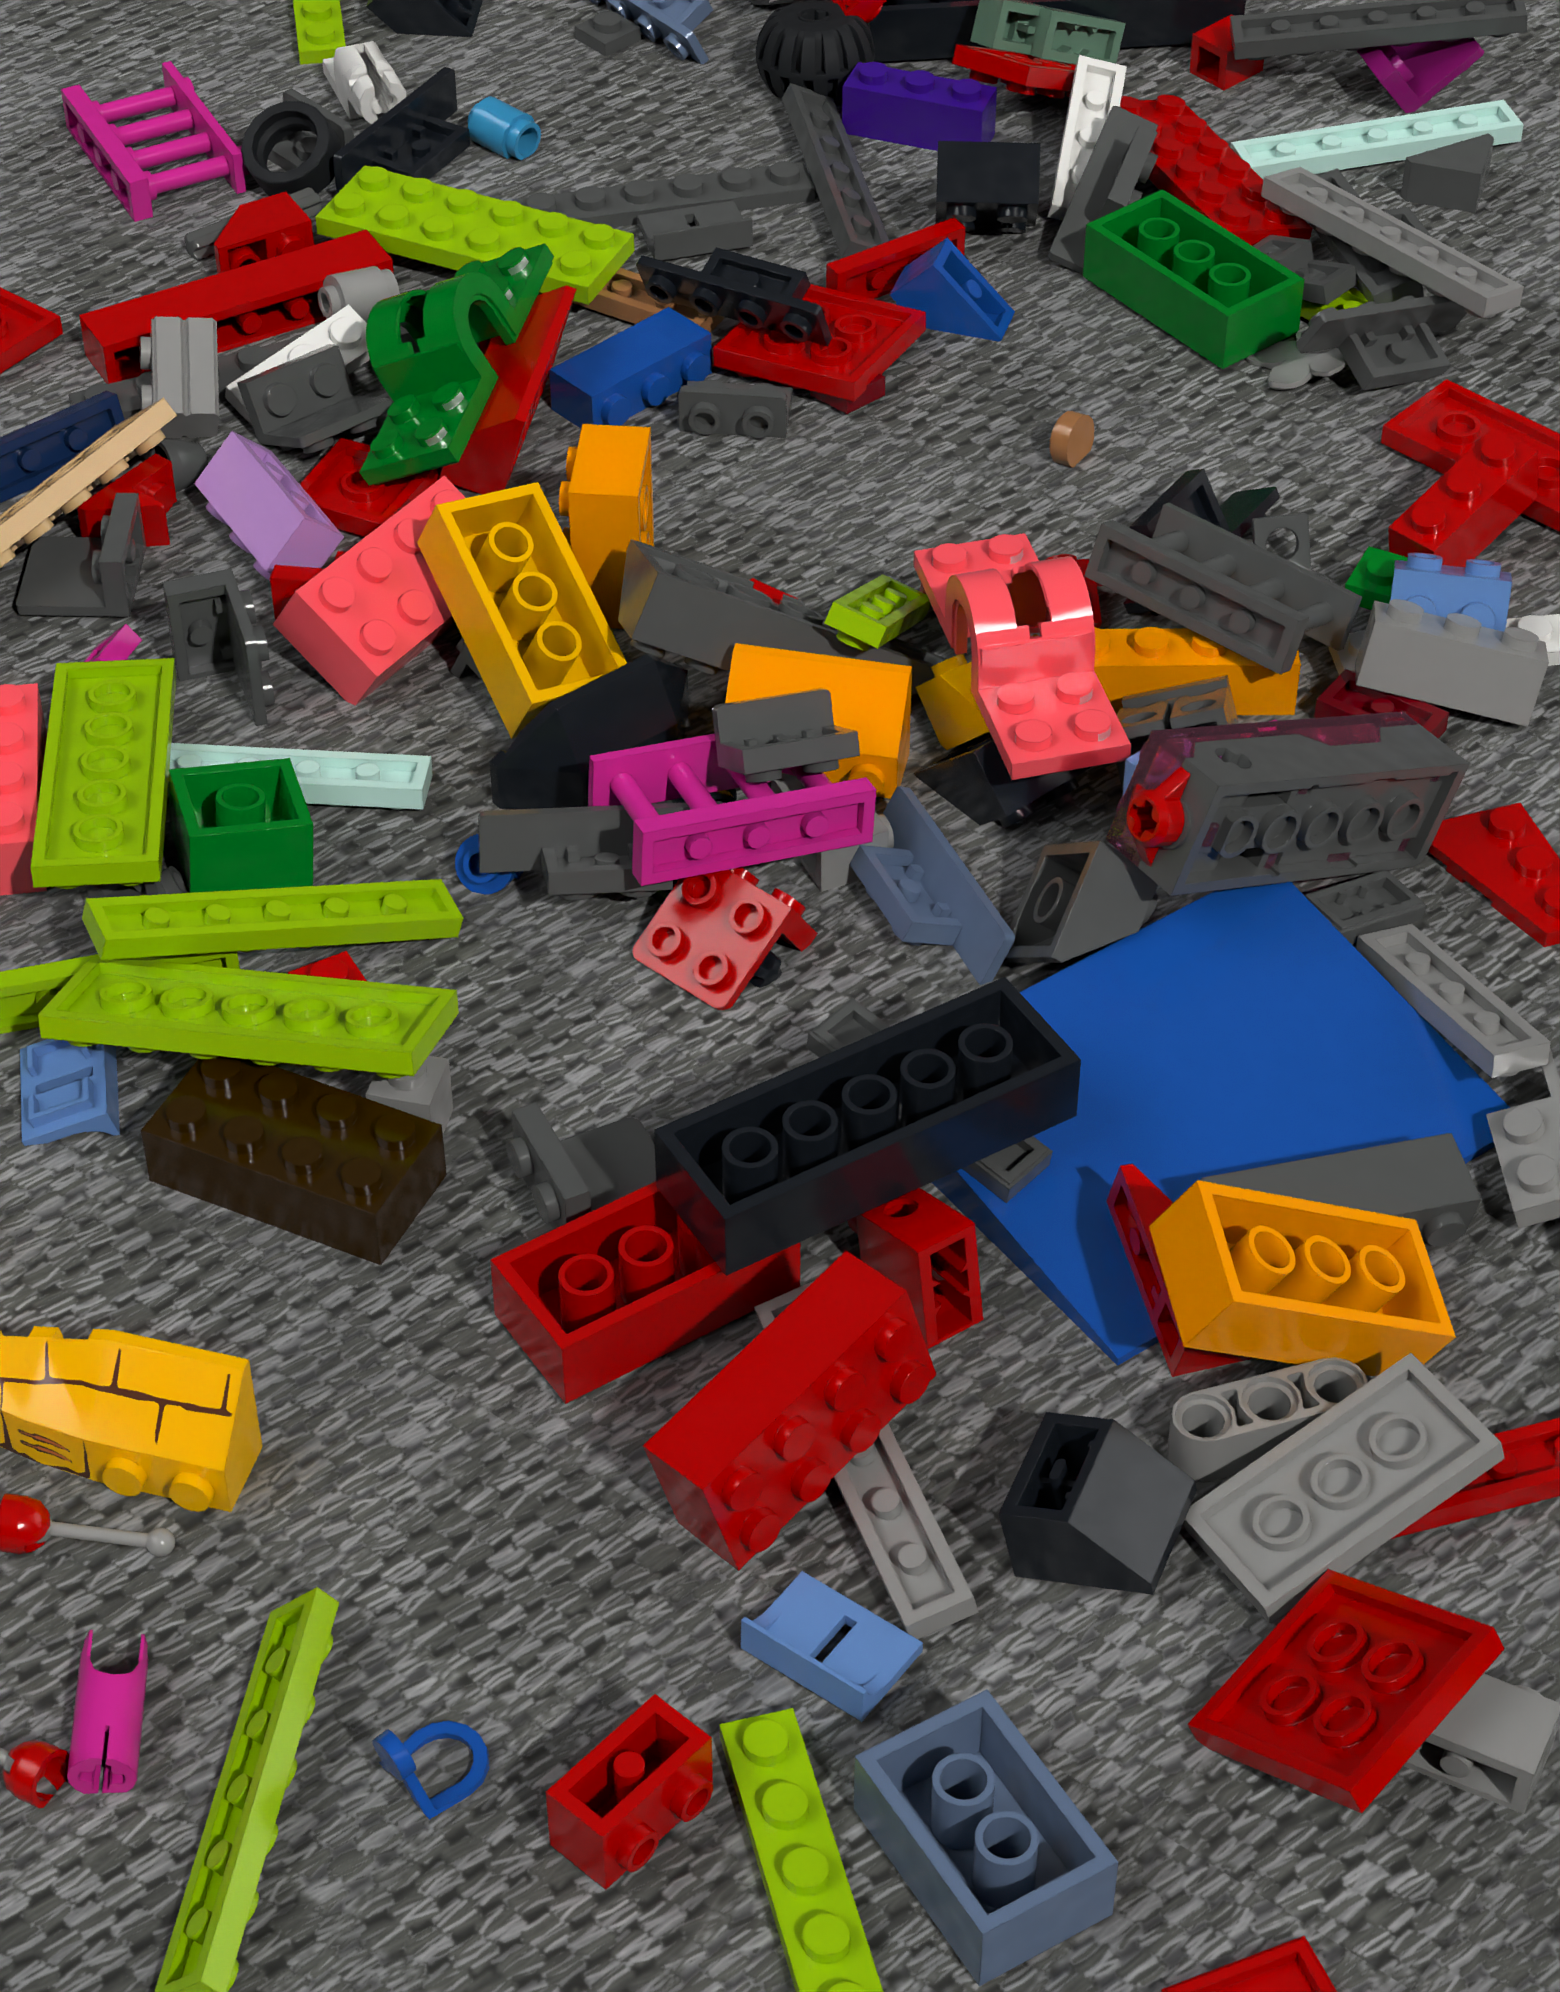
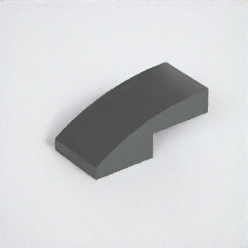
(1323, 279)

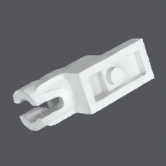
(363, 81)

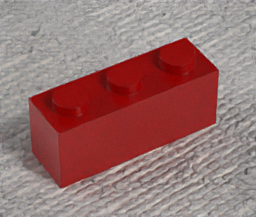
(1470, 502)

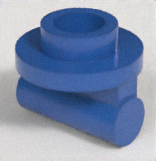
(468, 870)

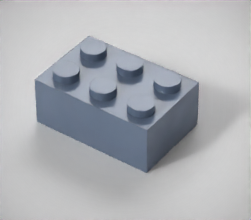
(984, 1836)

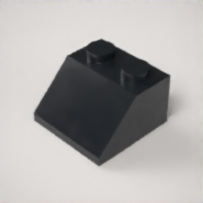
(982, 789)

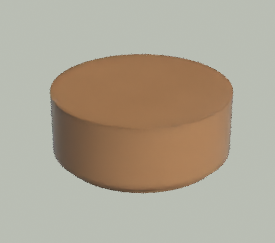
(1071, 438)

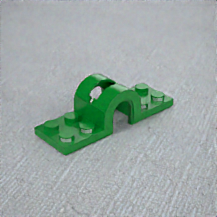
(449, 381)

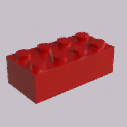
(623, 1291)
(792, 1410)

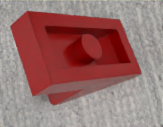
(157, 494)

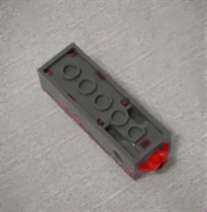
(1284, 801)

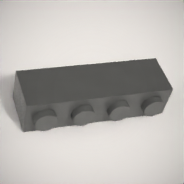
(1402, 1179)

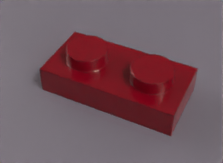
(1347, 699)

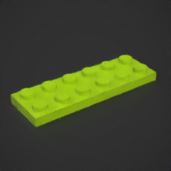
(461, 226)
(105, 774)
(250, 1015)

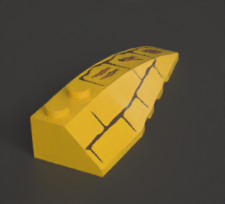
(132, 1413)

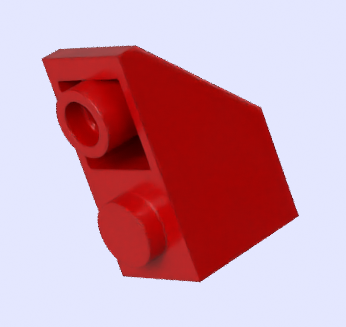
(262, 232)

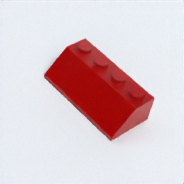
(515, 397)

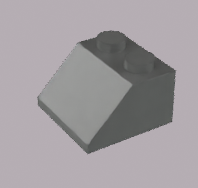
(1079, 902)

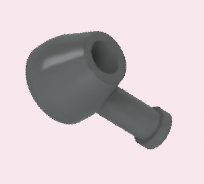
(186, 457)

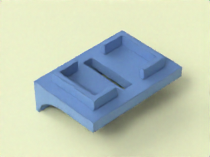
(76, 1091)
(805, 1621)

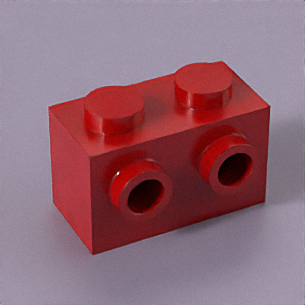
(631, 1792)

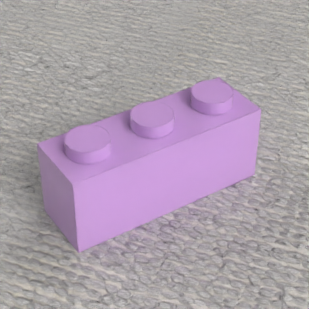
(266, 507)

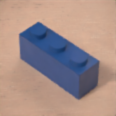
(631, 370)

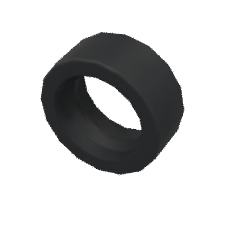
(274, 125)

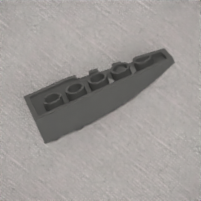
(705, 611)

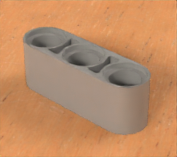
(1237, 1422)

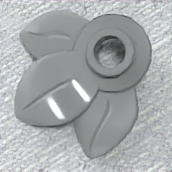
(1294, 368)

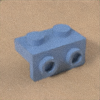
(1440, 589)

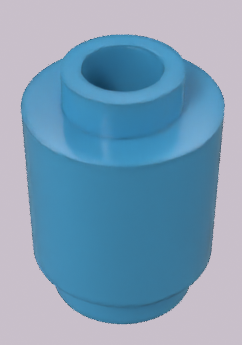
(503, 129)

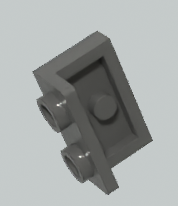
(780, 733)

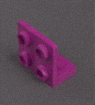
(1421, 69)

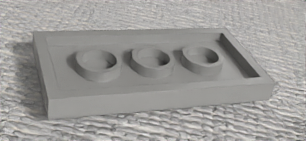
(1342, 1486)

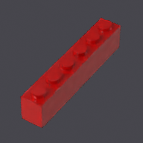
(244, 301)

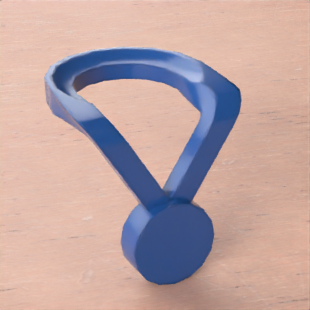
(398, 1760)

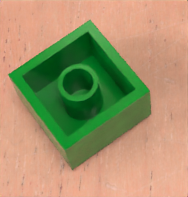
(241, 826)

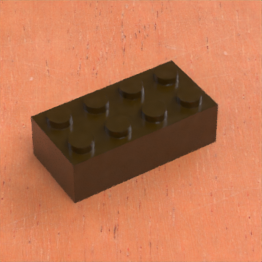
(295, 1154)

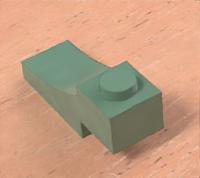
(1046, 31)

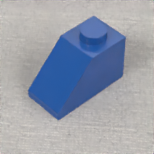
(952, 294)

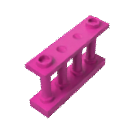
(123, 166)
(726, 834)

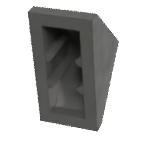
(1449, 175)

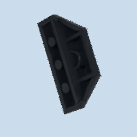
(619, 711)

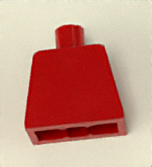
(929, 1255)

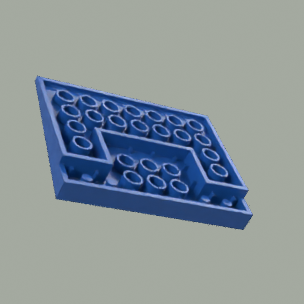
(1211, 1052)

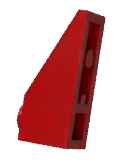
(1134, 1206)

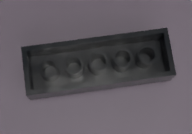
(865, 1124)

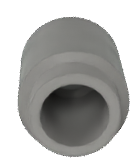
(356, 288)

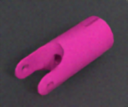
(107, 1725)

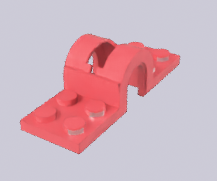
(1031, 690)

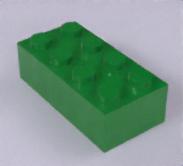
(1193, 278)

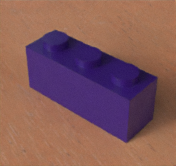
(916, 107)

